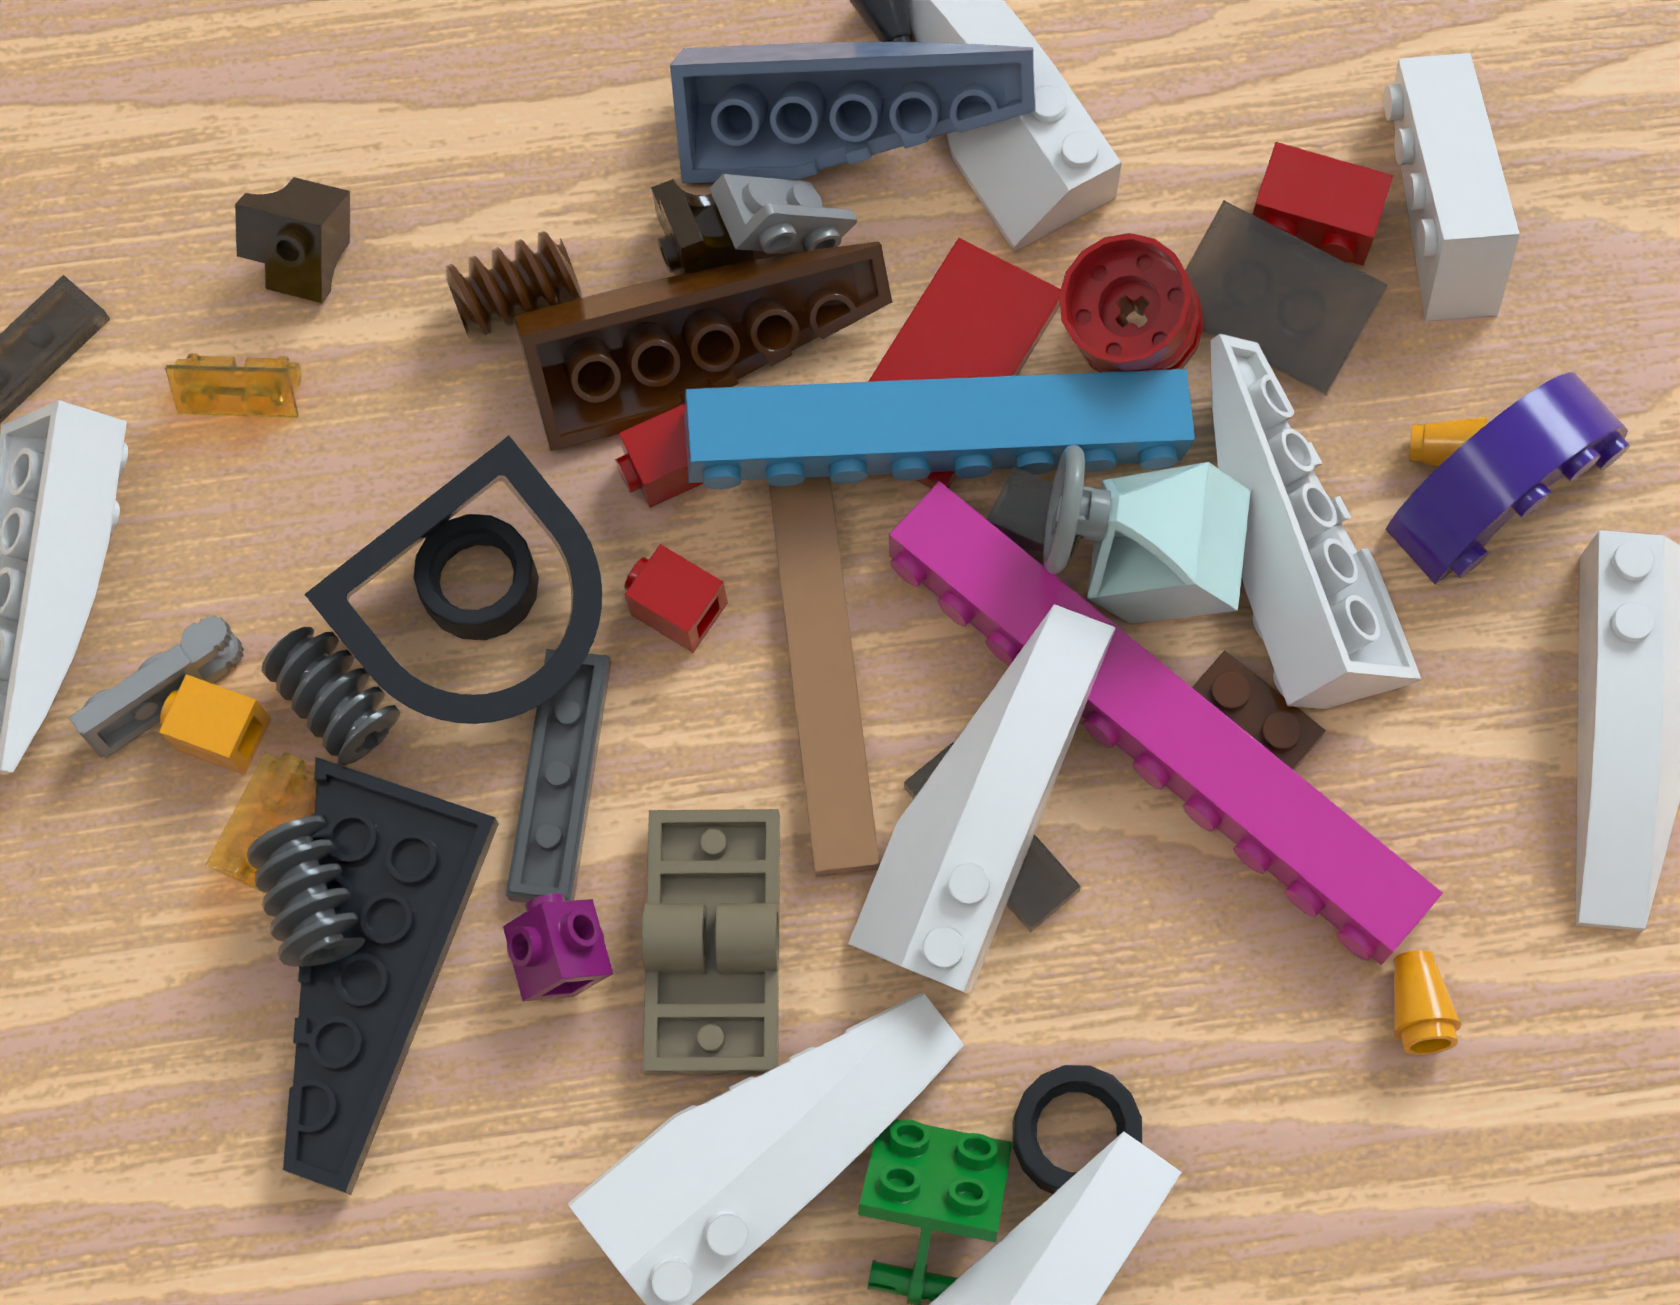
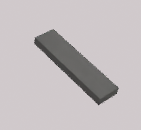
(559, 785)

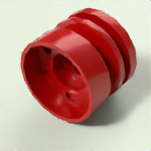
(1123, 277)

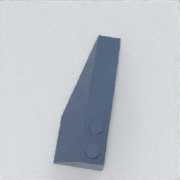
(835, 103)

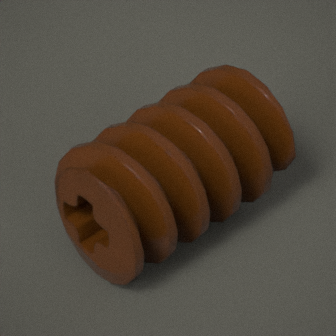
(512, 282)

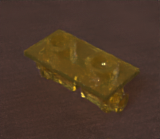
(221, 388)
(275, 795)

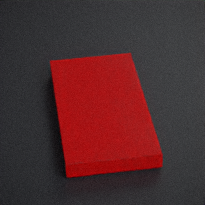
(969, 324)

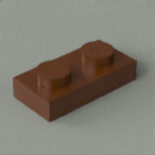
(1259, 710)

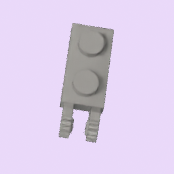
(135, 704)

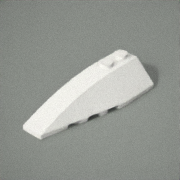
(1035, 166)
(54, 537)
(1307, 585)
(1626, 724)
(980, 808)
(750, 1159)
(1076, 1237)

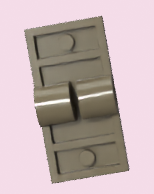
(712, 942)

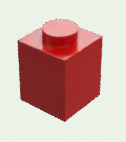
(656, 457)
(675, 597)

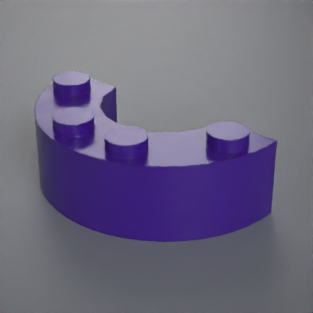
(1506, 472)

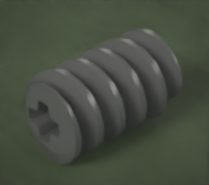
(328, 696)
(300, 895)

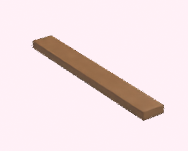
(824, 679)

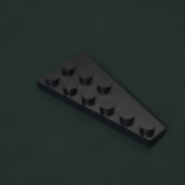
(408, 882)

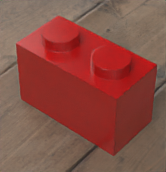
(1323, 201)

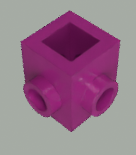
(557, 948)

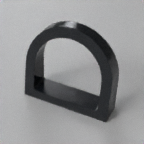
(504, 464)

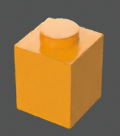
(213, 724)

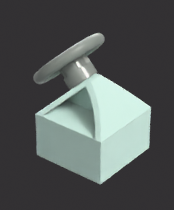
(1160, 538)

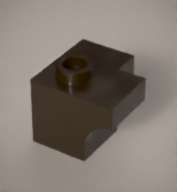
(693, 231)
(295, 235)

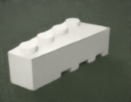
(1452, 186)

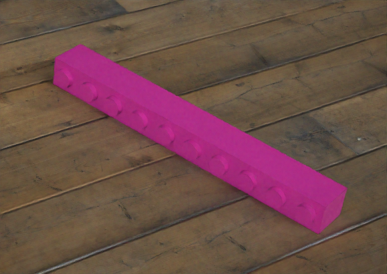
(1172, 733)

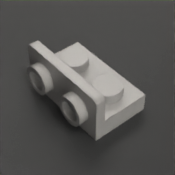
(778, 215)

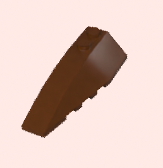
(639, 347)

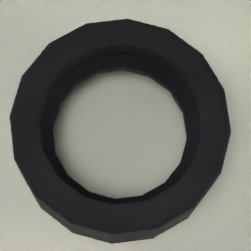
(462, 534)
(1054, 1084)

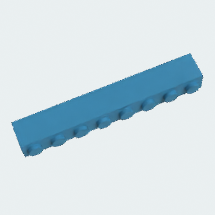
(935, 426)

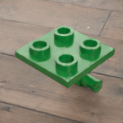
(934, 1183)

